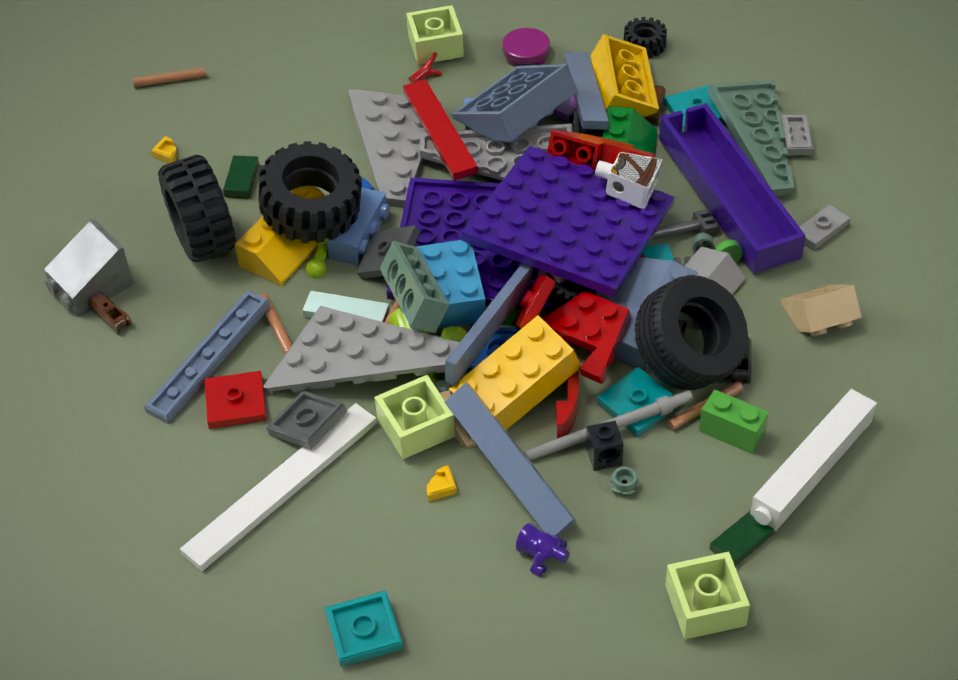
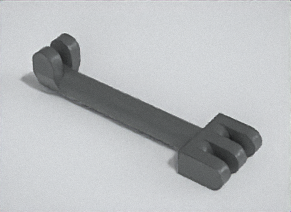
(700, 221)

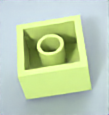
(436, 32)
(415, 416)
(707, 595)

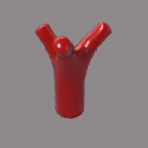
(425, 71)

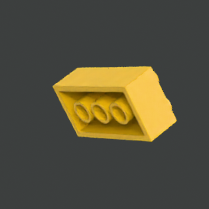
(522, 371)

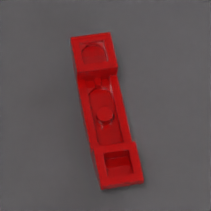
(567, 410)

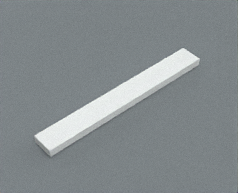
(276, 489)

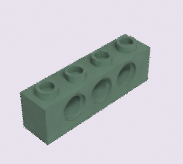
(414, 287)

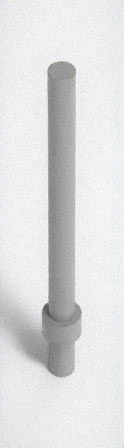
(661, 406)

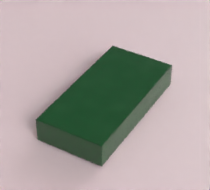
(241, 176)
(742, 538)

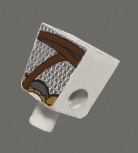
(631, 177)

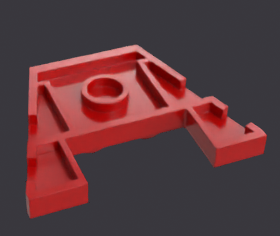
(594, 326)

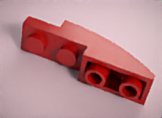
(588, 149)

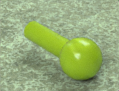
(316, 267)

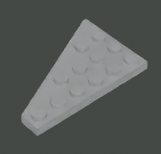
(389, 139)
(491, 156)
(355, 349)

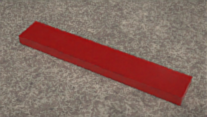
(440, 130)

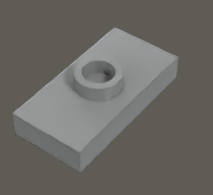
(797, 135)
(824, 226)

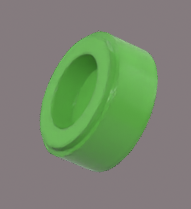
(731, 247)

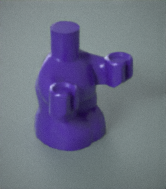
(541, 546)

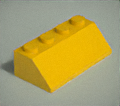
(624, 75)
(272, 254)

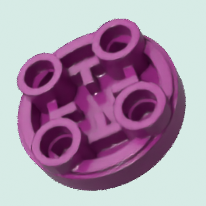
(526, 46)

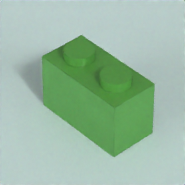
(733, 421)

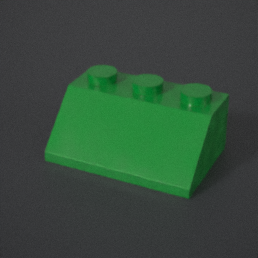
(631, 128)

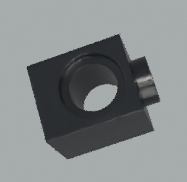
(604, 445)

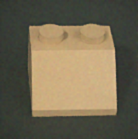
(823, 308)

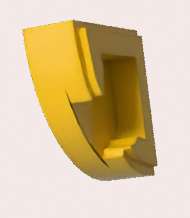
(165, 150)
(441, 484)

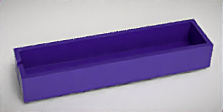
(732, 188)

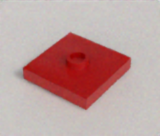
(534, 300)
(235, 399)

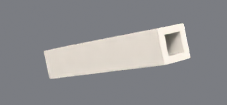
(812, 459)

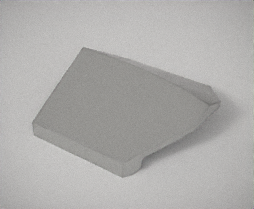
(717, 267)

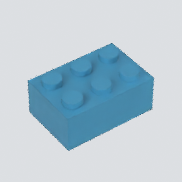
(459, 279)

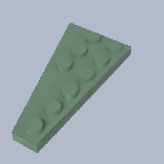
(757, 128)

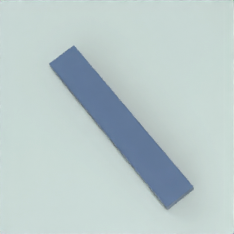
(588, 98)
(488, 324)
(207, 357)
(510, 461)

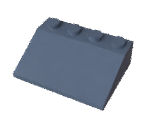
(518, 101)
(643, 279)

